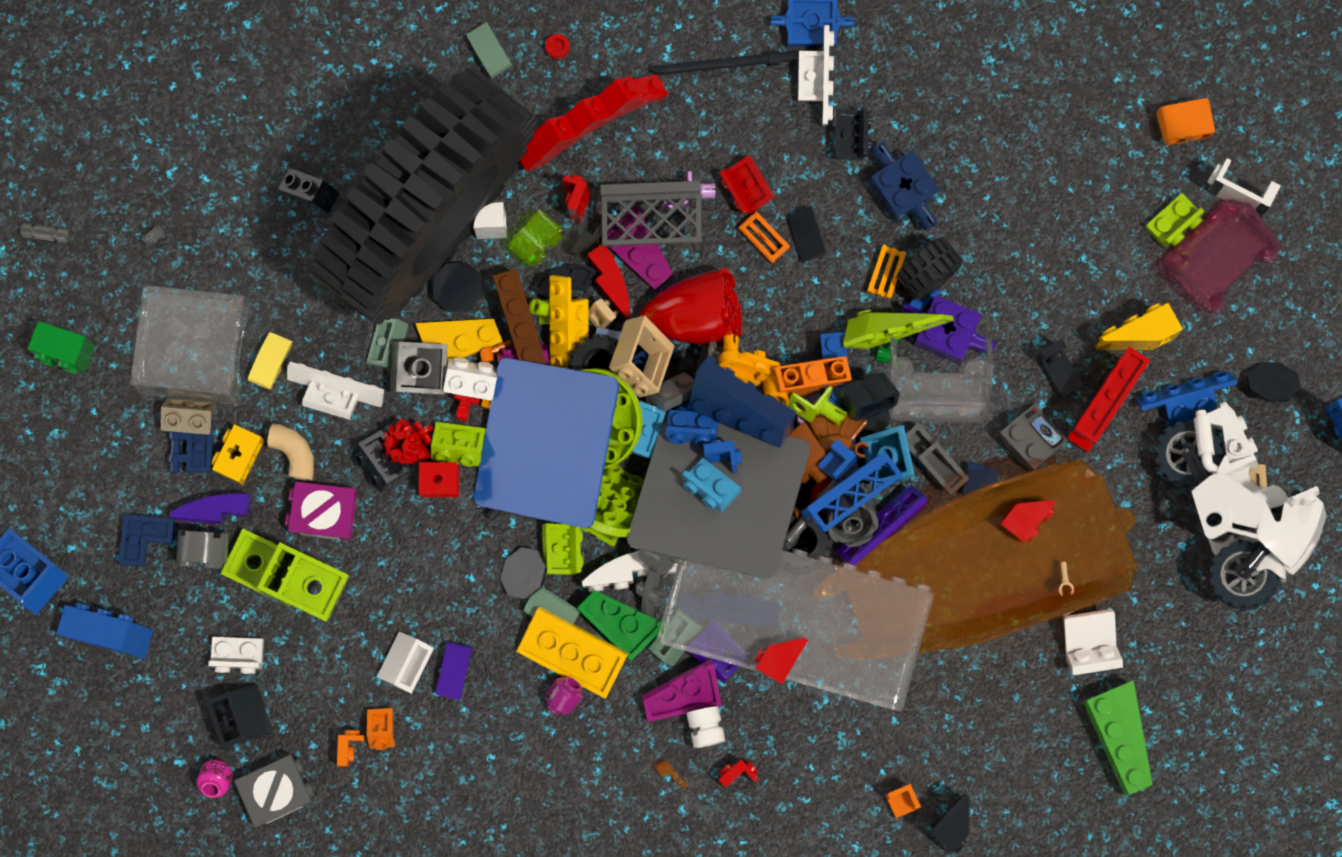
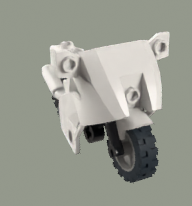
(1238, 509)

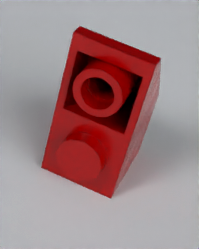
(1024, 518)

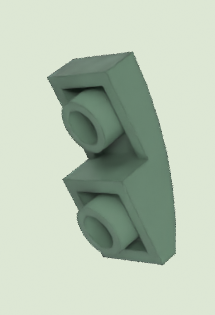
(489, 50)

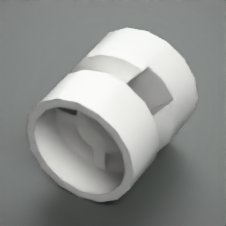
(706, 727)

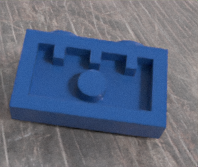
(690, 428)

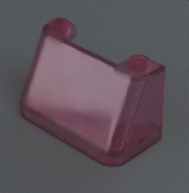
(1220, 253)

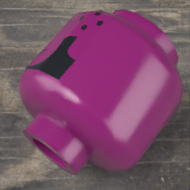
(563, 695)

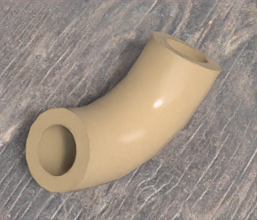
(295, 448)

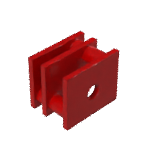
(438, 479)

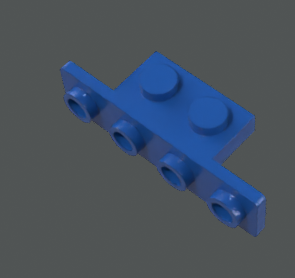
(1185, 399)

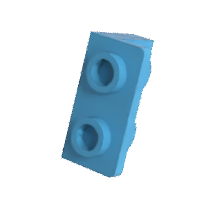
(652, 422)
(711, 485)

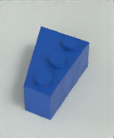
(104, 631)

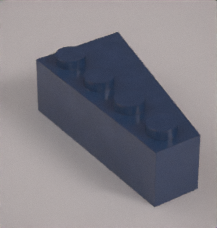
(739, 404)

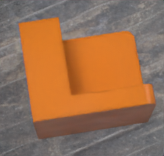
(902, 801)

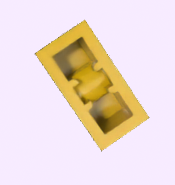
(238, 467)

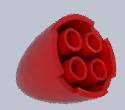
(697, 309)

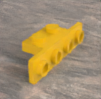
(567, 321)

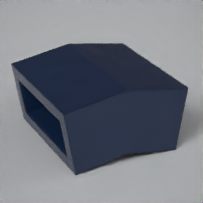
(979, 477)

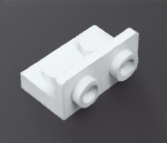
(236, 654)

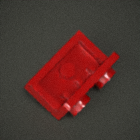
(747, 186)

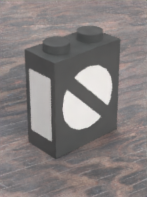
(275, 791)

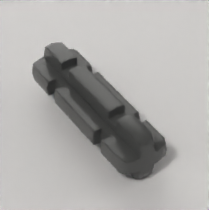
(44, 232)

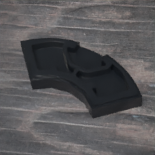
(580, 275)

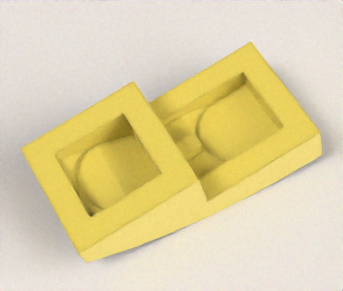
(269, 360)

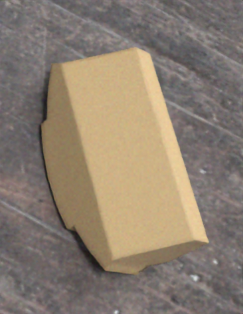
(1258, 475)

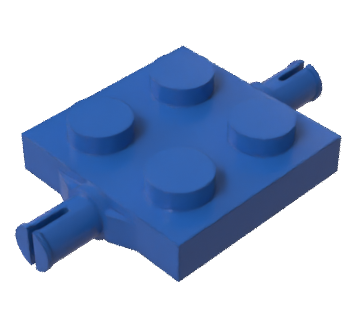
(807, 19)

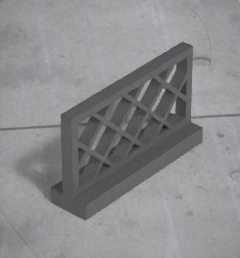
(651, 192)

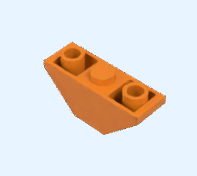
(812, 376)

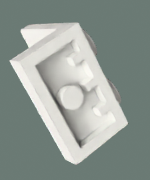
(1091, 642)

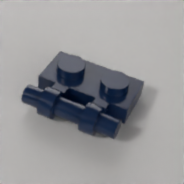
(198, 455)

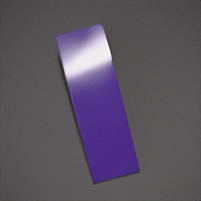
(214, 508)

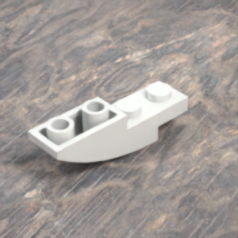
(618, 573)

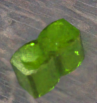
(535, 239)

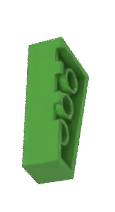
(1121, 735)

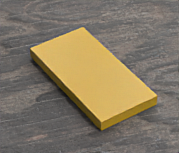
(572, 652)

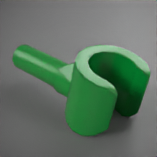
(883, 353)

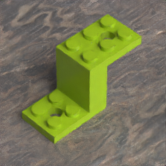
(285, 575)

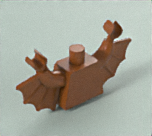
(827, 433)

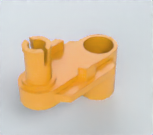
(752, 368)

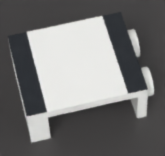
(1229, 191)

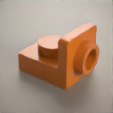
(380, 728)
(346, 752)

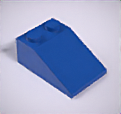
(27, 572)

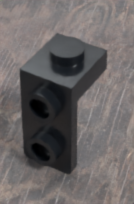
(310, 189)

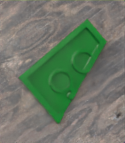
(620, 623)

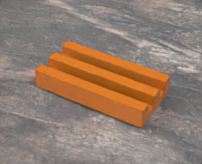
(778, 252)

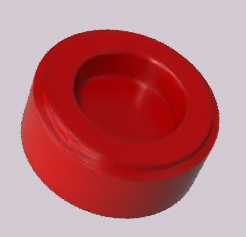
(557, 46)

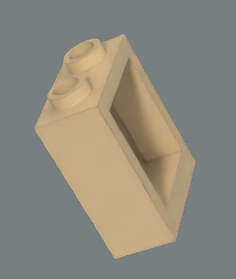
(641, 332)

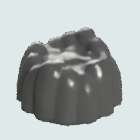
(152, 234)

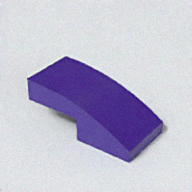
(454, 670)

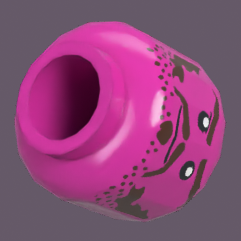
(214, 778)

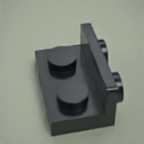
(378, 466)

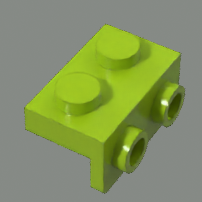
(562, 549)

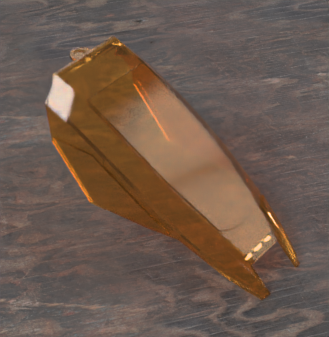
(993, 582)

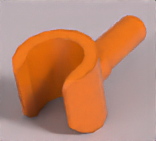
(487, 353)

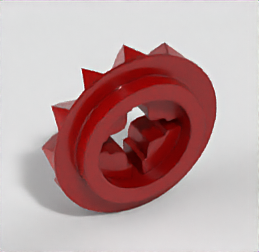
(409, 447)

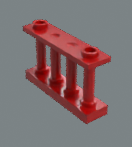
(1108, 399)

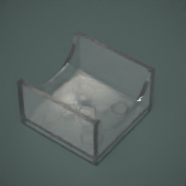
(189, 344)

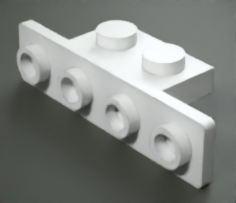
(814, 76)
(332, 392)

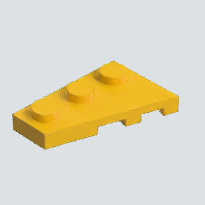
(462, 337)

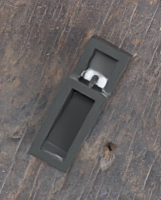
(934, 460)

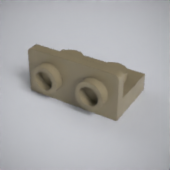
(187, 415)

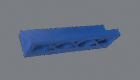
(844, 486)

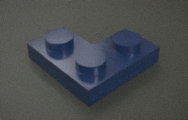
(140, 531)

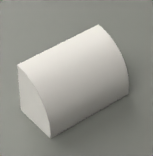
(491, 222)
(405, 662)

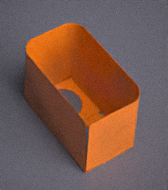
(1186, 121)

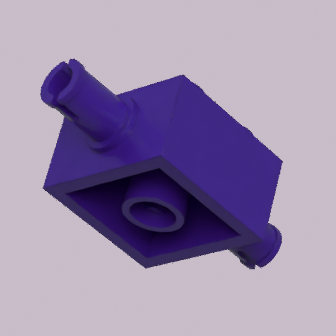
(962, 333)

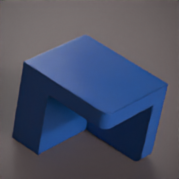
(837, 461)

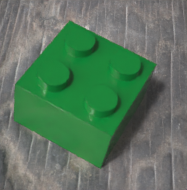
(61, 347)

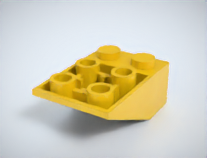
(1143, 333)

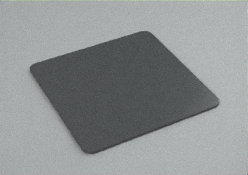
(743, 536)

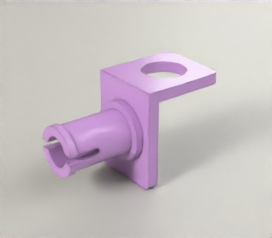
(707, 192)

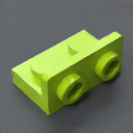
(1174, 220)
(457, 444)

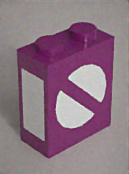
(321, 511)

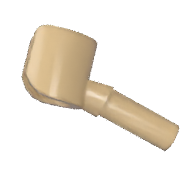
(1065, 580)

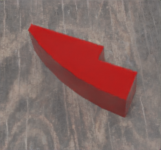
(611, 280)

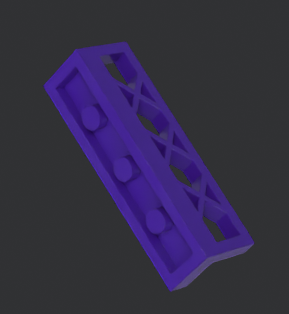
(890, 520)

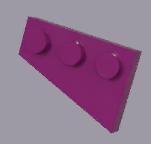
(644, 260)
(684, 694)

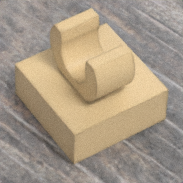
(601, 314)

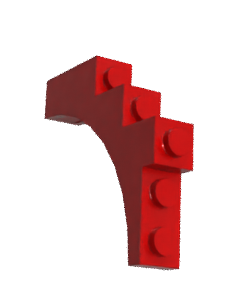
(588, 115)

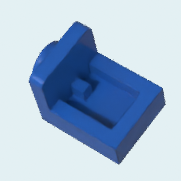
(723, 451)

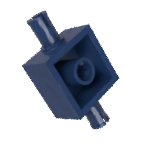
(900, 201)

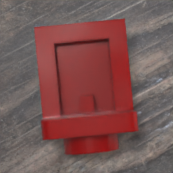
(731, 772)

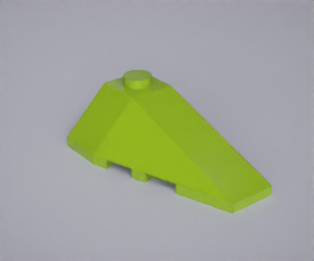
(876, 329)

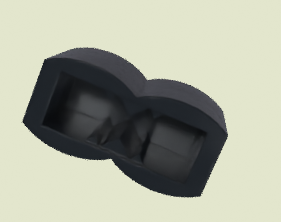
(869, 396)

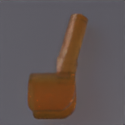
(665, 769)

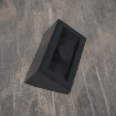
(807, 234)

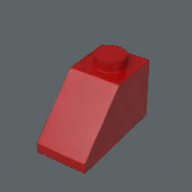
(779, 658)

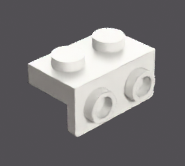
(470, 378)

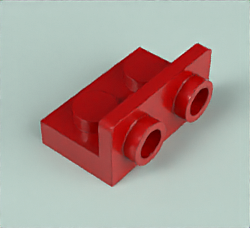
(577, 196)

